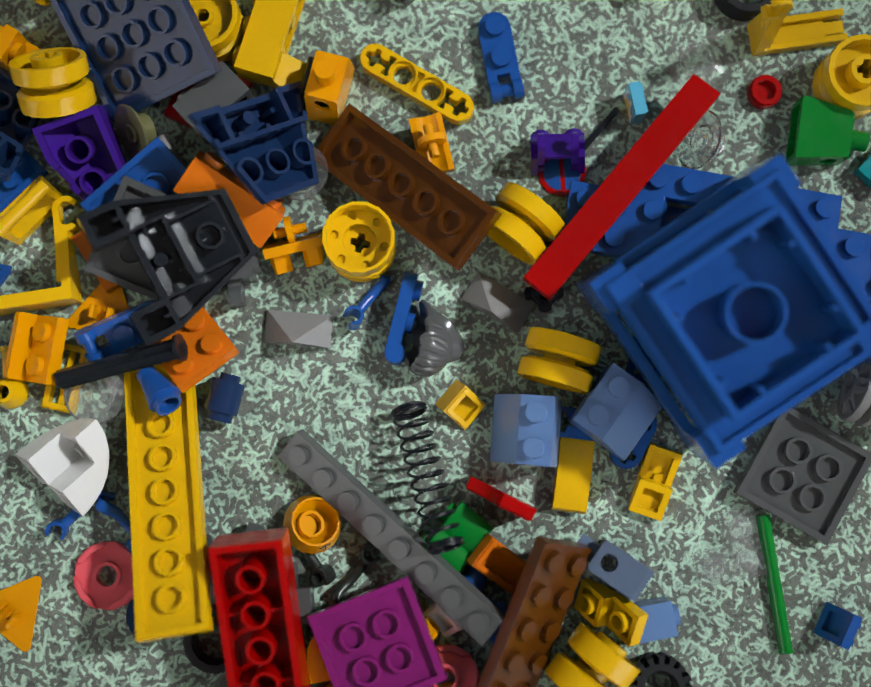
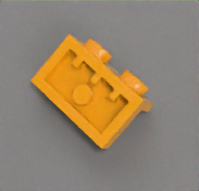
(35, 348)

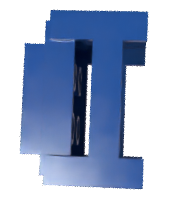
(735, 310)

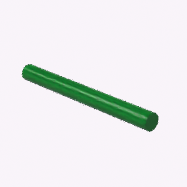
(774, 585)

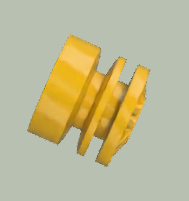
(349, 226)

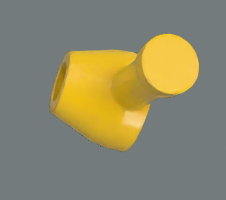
(17, 389)

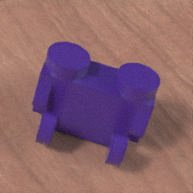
(557, 146)

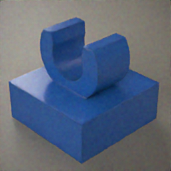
(837, 625)

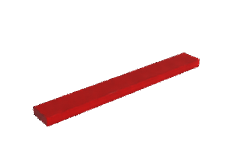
(621, 187)

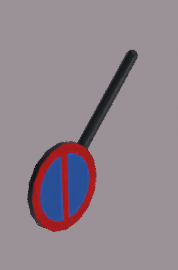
(558, 172)

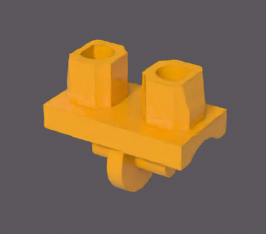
(431, 141)
(280, 252)

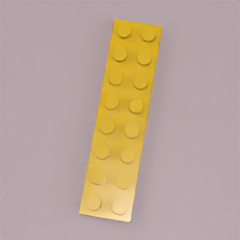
(166, 517)

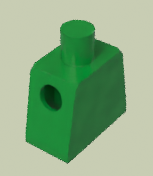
(822, 134)

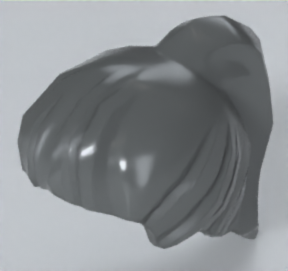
(434, 342)

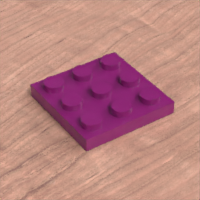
(378, 640)

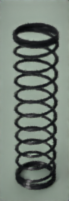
(446, 544)

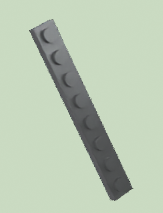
(392, 537)

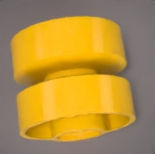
(599, 662)

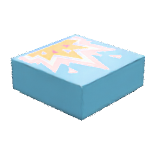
(635, 102)

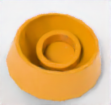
(303, 528)

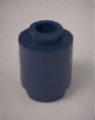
(224, 398)

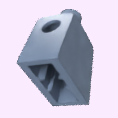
(629, 574)

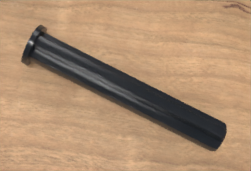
(122, 363)

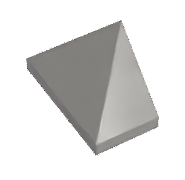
(498, 302)
(298, 329)

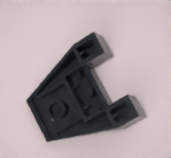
(184, 245)

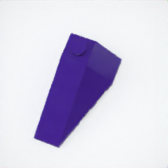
(82, 149)

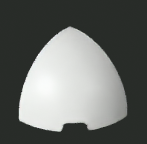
(70, 462)

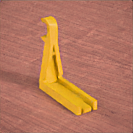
(777, 33)
(66, 271)

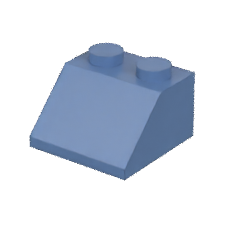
(616, 411)
(526, 429)

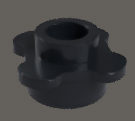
(543, 303)

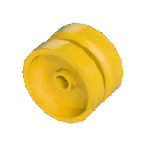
(221, 24)
(846, 76)
(52, 82)
(524, 223)
(560, 355)

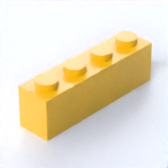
(265, 38)

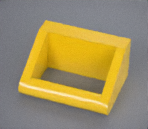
(28, 211)

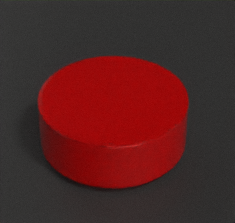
(764, 92)

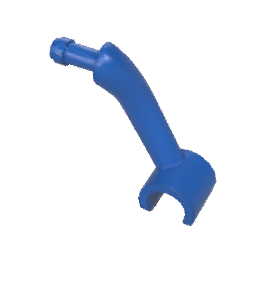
(366, 301)
(115, 512)
(71, 517)

